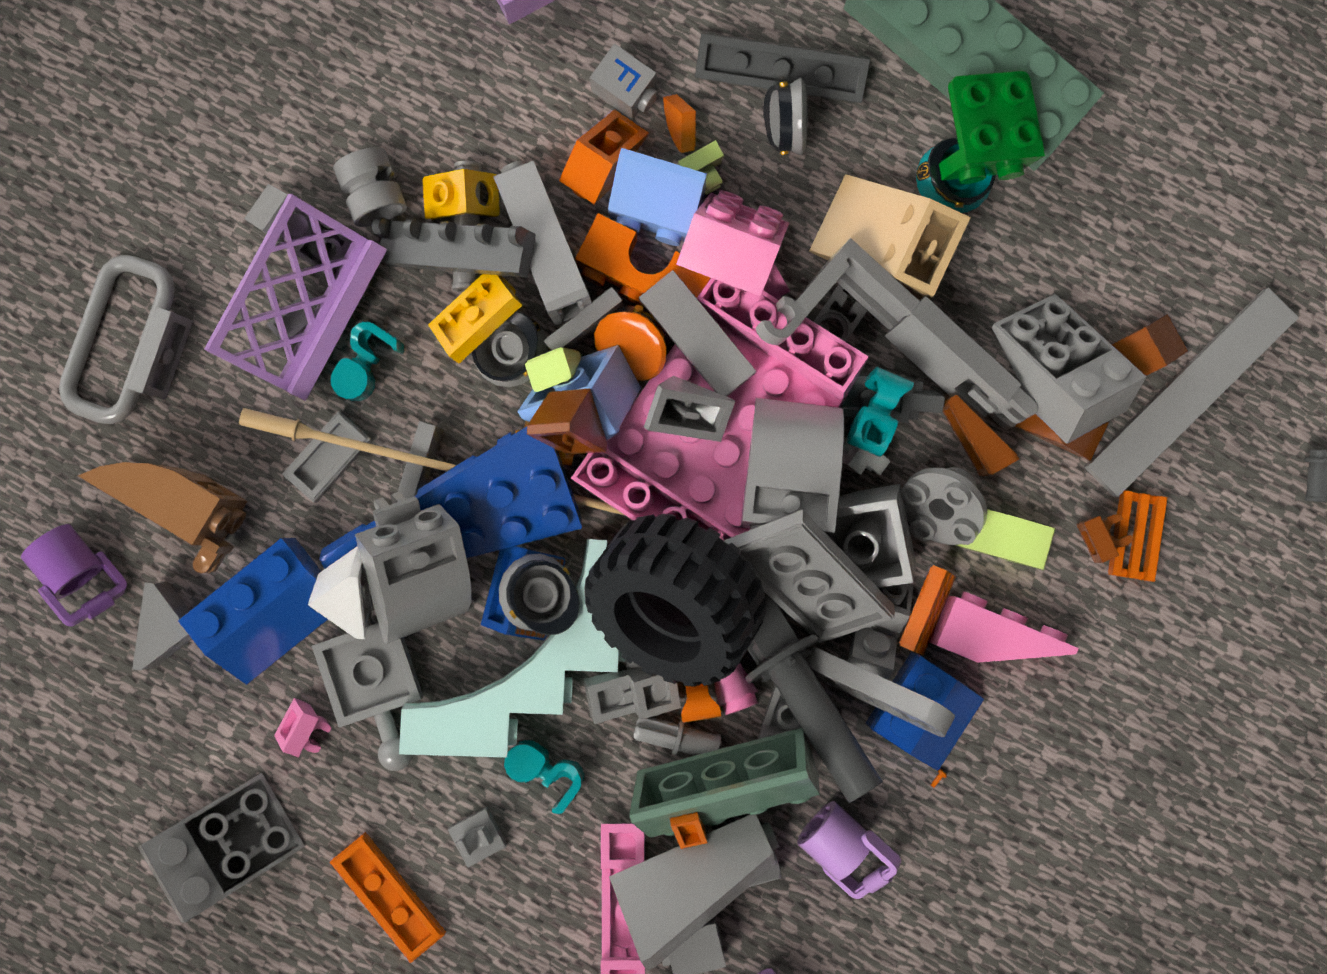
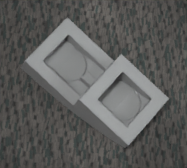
(629, 692)

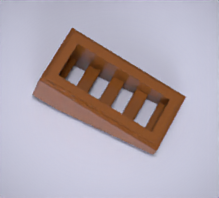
(979, 441)

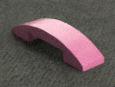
(620, 849)

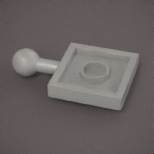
(369, 681)

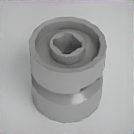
(367, 180)

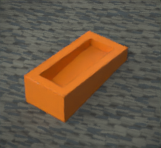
(689, 830)

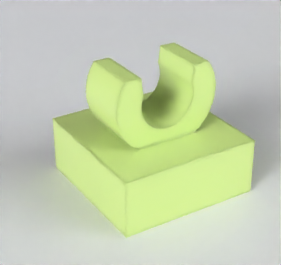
(705, 161)

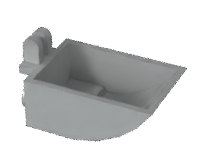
(794, 463)
(414, 566)

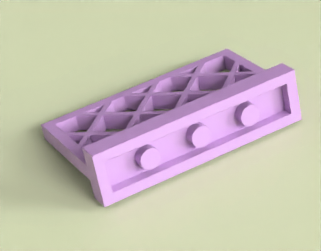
(329, 317)

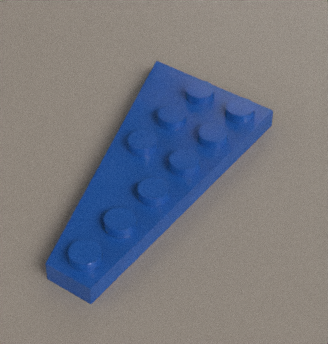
(497, 499)

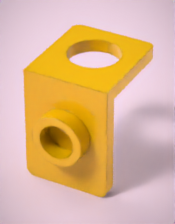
(455, 194)

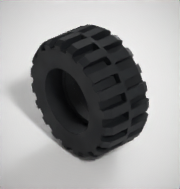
(675, 599)

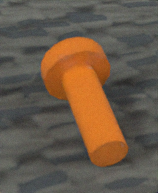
(941, 774)

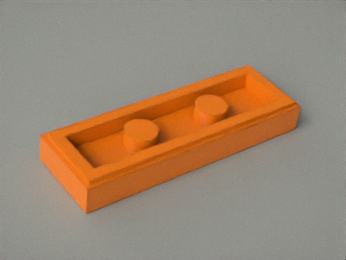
(388, 897)

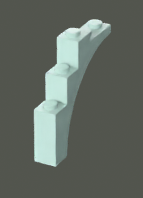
(480, 720)

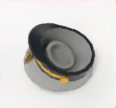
(787, 116)
(508, 348)
(539, 595)

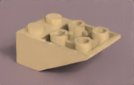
(897, 228)

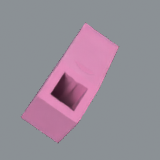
(988, 637)

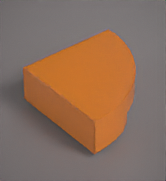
(680, 122)

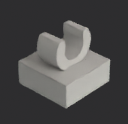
(477, 837)

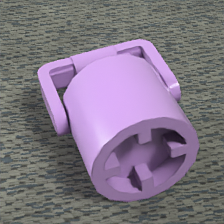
(842, 845)

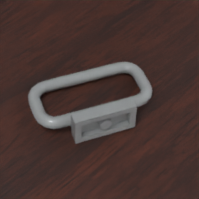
(156, 352)

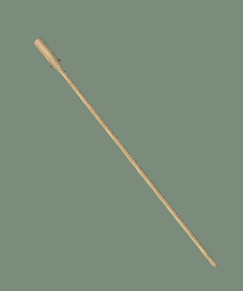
(298, 430)

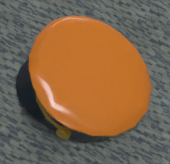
(639, 338)

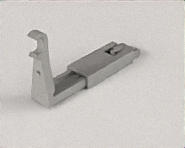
(917, 331)

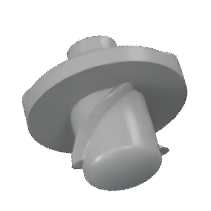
(944, 506)

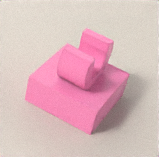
(297, 727)

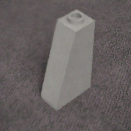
(551, 259)
(687, 887)

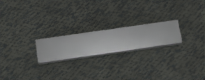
(1191, 392)

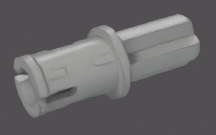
(676, 736)

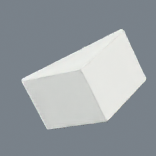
(344, 595)

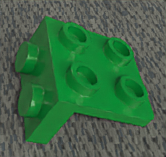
(993, 127)

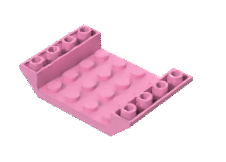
(707, 478)

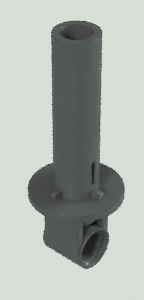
(783, 660)

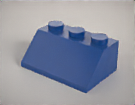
(258, 612)

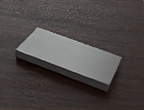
(812, 577)

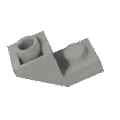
(876, 645)

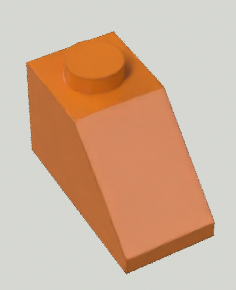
(596, 153)

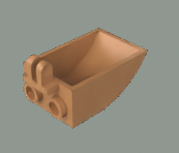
(179, 502)

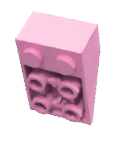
(733, 242)

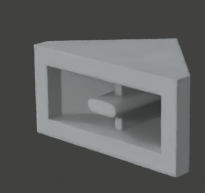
(689, 410)
(158, 627)

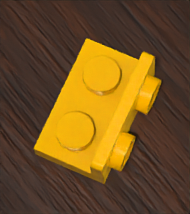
(475, 315)

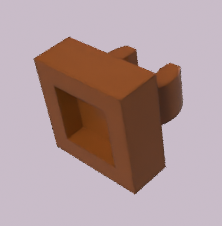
(1099, 539)

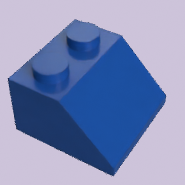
(932, 682)

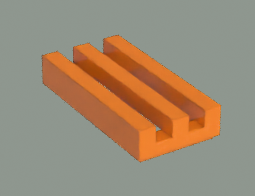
(1154, 535)
(927, 610)

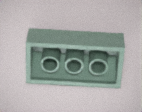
(726, 783)

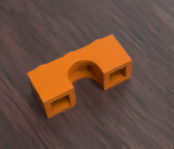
(607, 258)

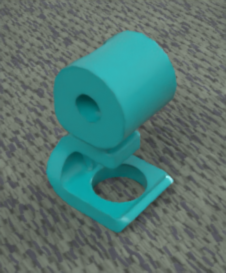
(353, 376)
(873, 424)
(531, 761)

